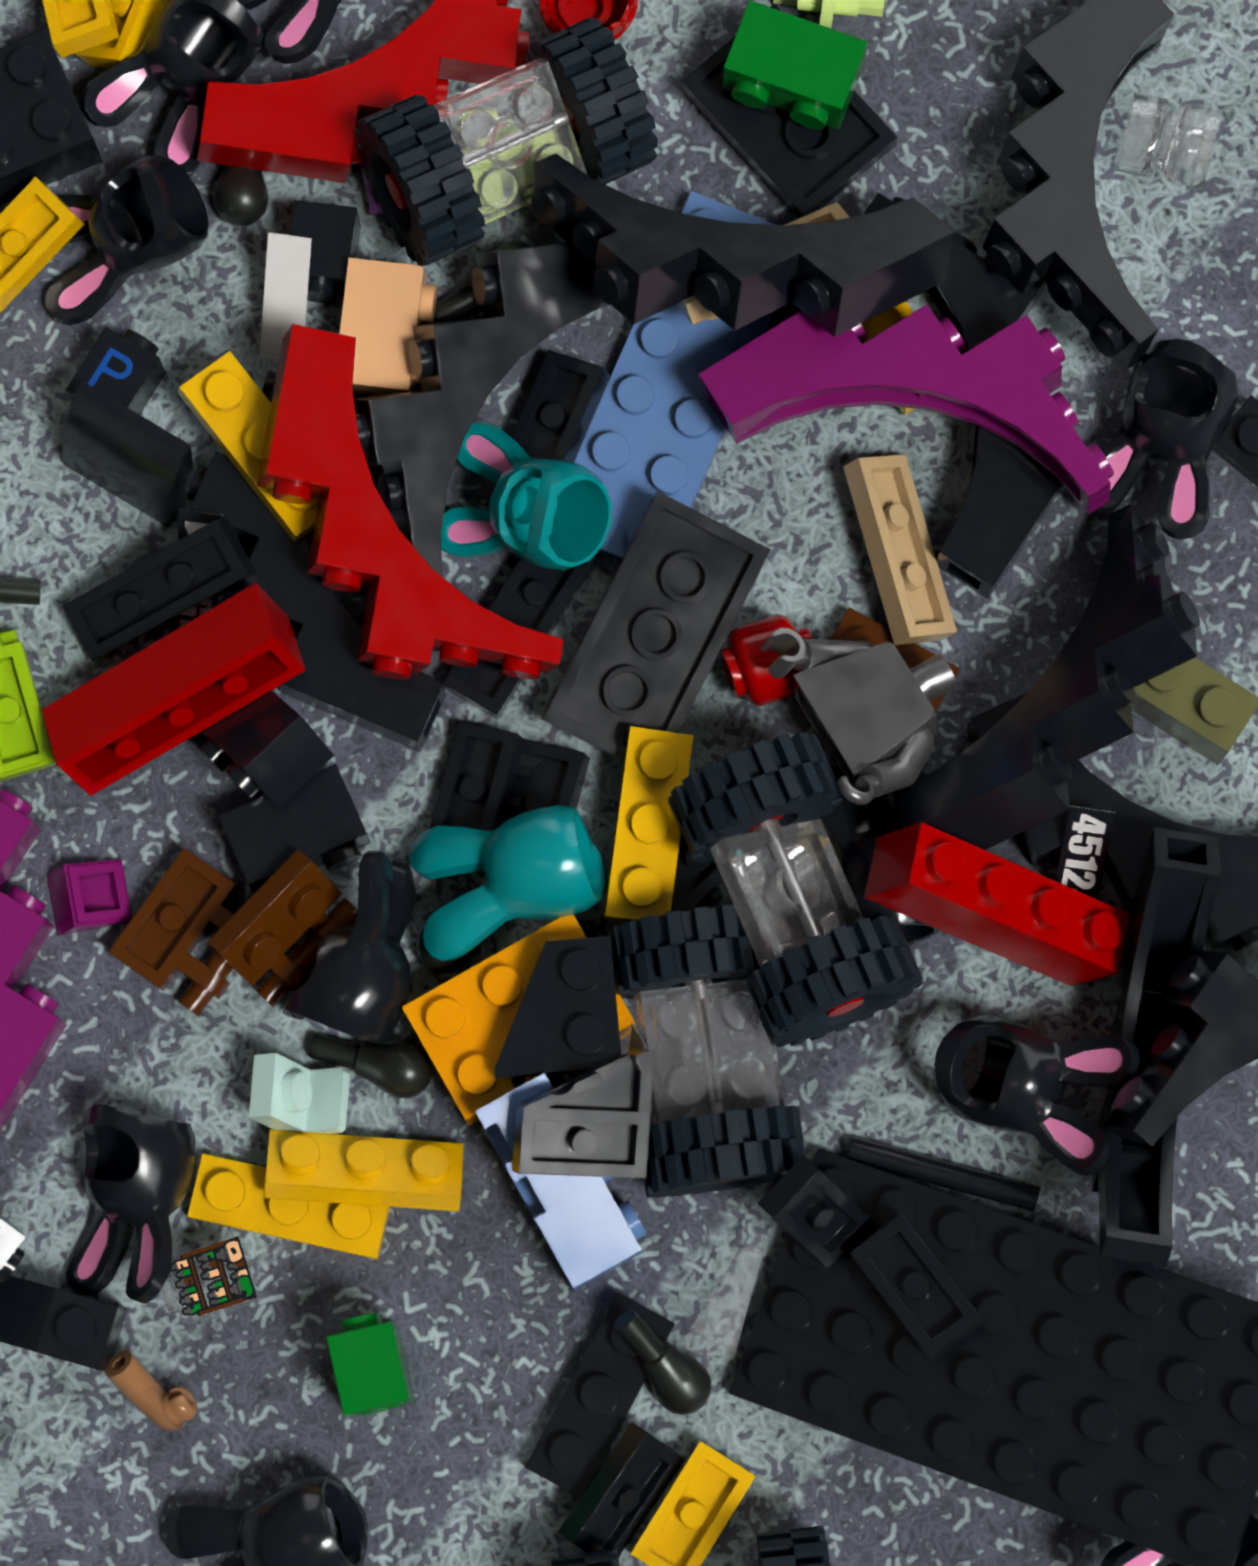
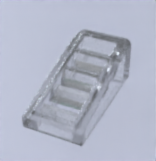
(721, 1320)

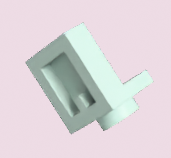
(298, 1098)

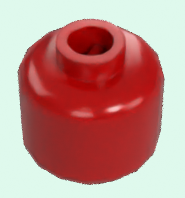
(748, 665)

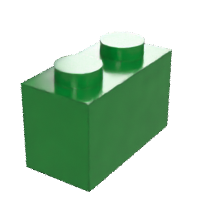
(793, 66)
(370, 1366)

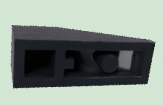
(59, 1323)

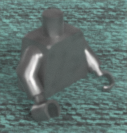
(865, 707)

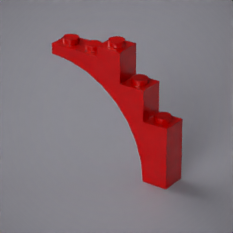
(311, 121)
(355, 542)

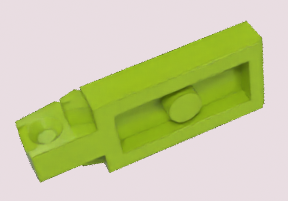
(23, 731)

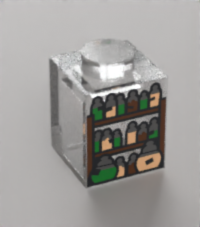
(211, 1281)

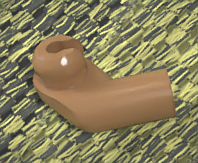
(147, 1395)

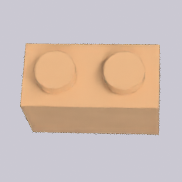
(380, 311)

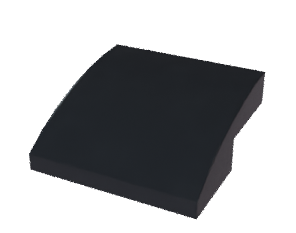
(126, 454)
(501, 775)

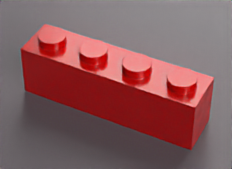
(173, 689)
(996, 905)

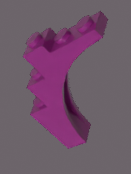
(918, 366)
(26, 1018)

